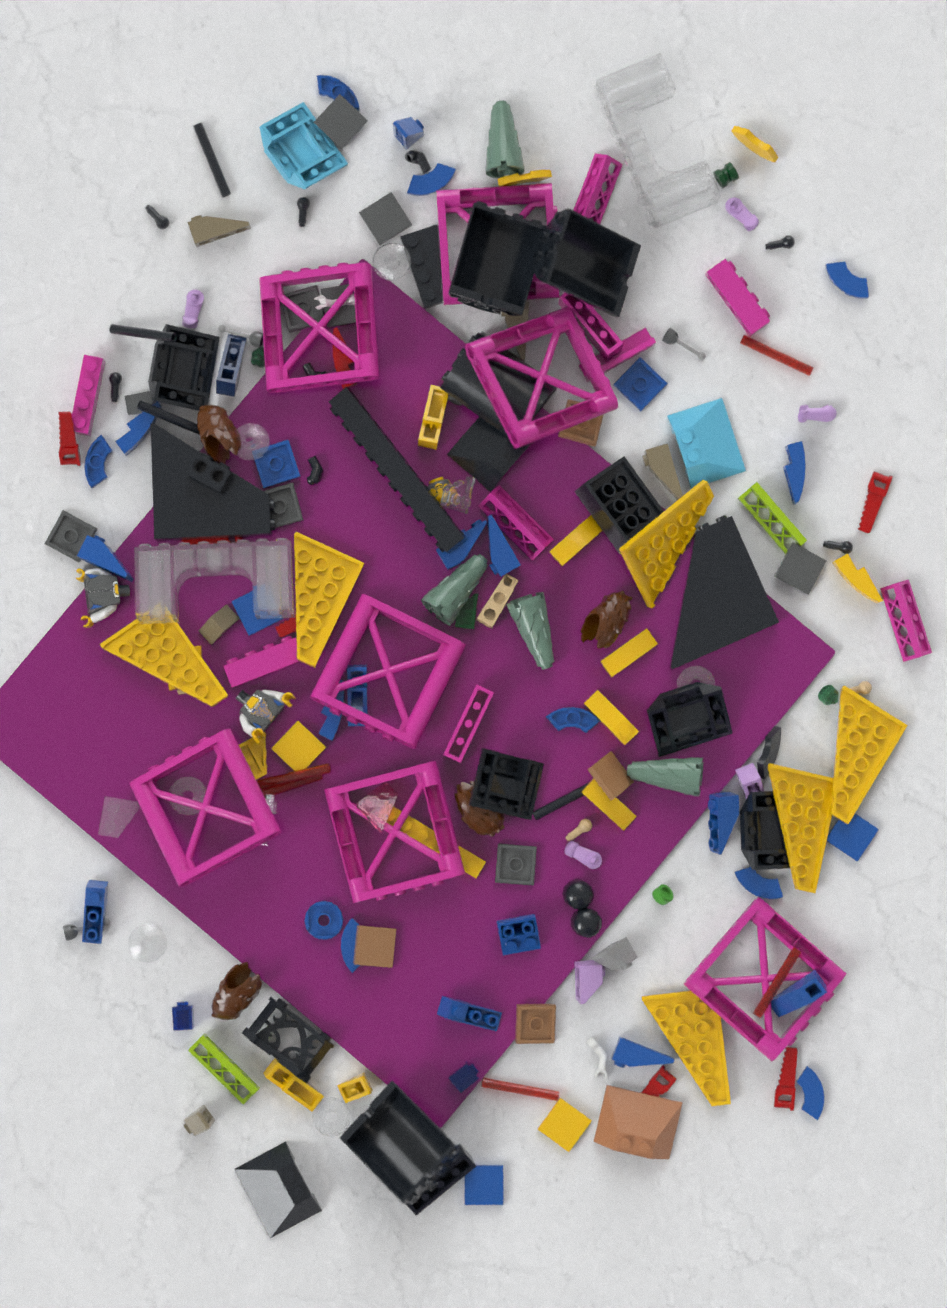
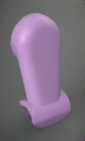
(741, 213)
(193, 306)
(823, 414)
(585, 856)

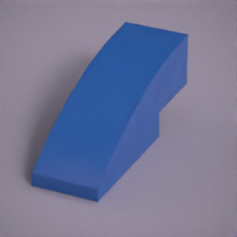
(138, 431)
(795, 470)
(358, 694)
(333, 721)

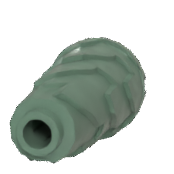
(503, 147)
(454, 590)
(534, 627)
(671, 774)

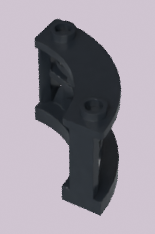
(296, 1064)

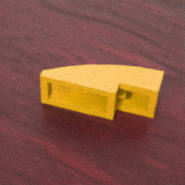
(433, 418)
(576, 541)
(856, 578)
(628, 653)
(612, 808)
(293, 1086)

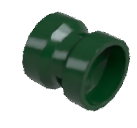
(726, 175)

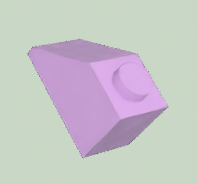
(749, 779)
(587, 979)

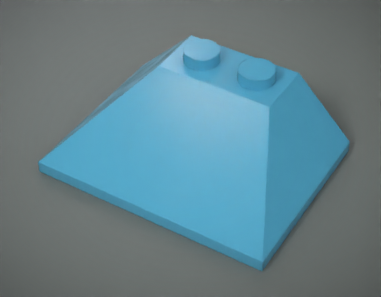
(300, 148)
(706, 442)

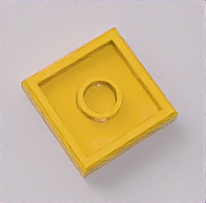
(298, 747)
(564, 1124)

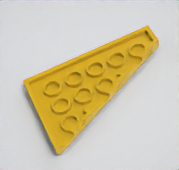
(658, 545)
(321, 590)
(169, 656)
(862, 747)
(805, 820)
(697, 1039)

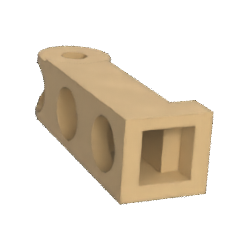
(497, 601)

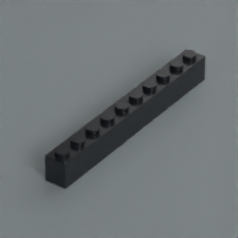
(398, 471)

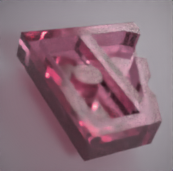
(378, 805)

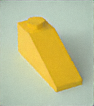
(611, 717)

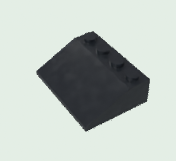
(619, 502)

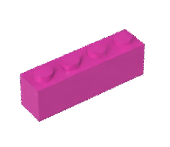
(737, 297)
(594, 326)
(87, 394)
(262, 663)
(468, 723)

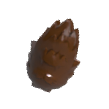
(218, 433)
(607, 619)
(478, 819)
(235, 992)

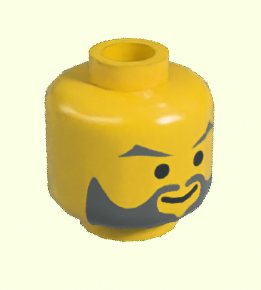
(436, 487)

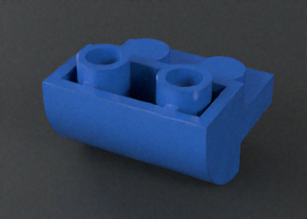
(518, 934)

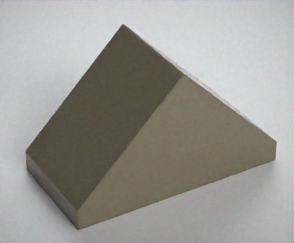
(218, 624)

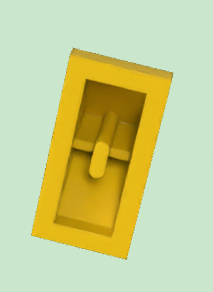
(355, 1088)

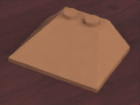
(637, 1123)

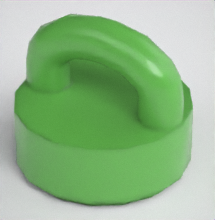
(662, 894)

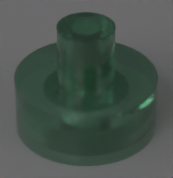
(258, 357)
(828, 695)

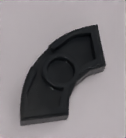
(770, 751)

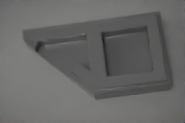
(133, 400)

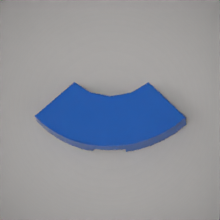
(332, 87)
(430, 182)
(846, 281)
(96, 460)
(572, 717)
(758, 885)
(348, 944)
(813, 1093)

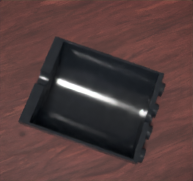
(585, 260)
(495, 261)
(517, 387)
(401, 1144)

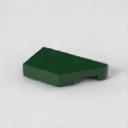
(467, 614)

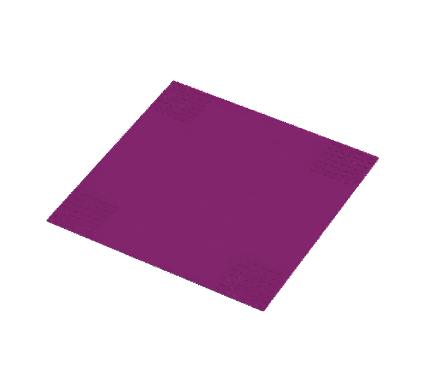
(92, 723)

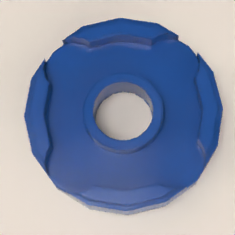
(313, 925)

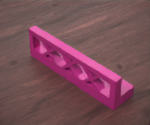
(593, 184)
(631, 347)
(518, 519)
(910, 619)

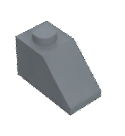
(616, 955)

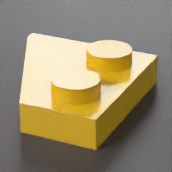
(255, 755)

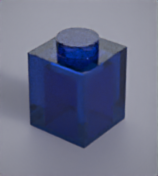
(183, 1016)
(464, 1076)

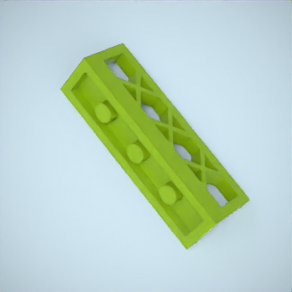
(774, 511)
(225, 1062)

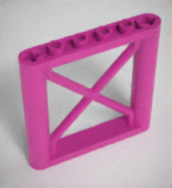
(456, 199)
(273, 293)
(557, 323)
(414, 725)
(146, 793)
(449, 859)
(705, 986)

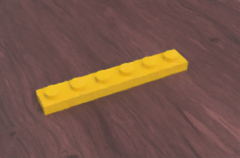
(426, 836)

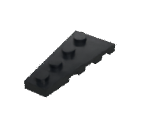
(425, 264)

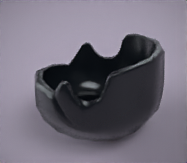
(578, 894)
(586, 922)

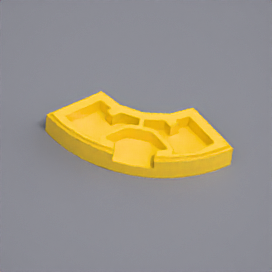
(757, 146)
(533, 176)

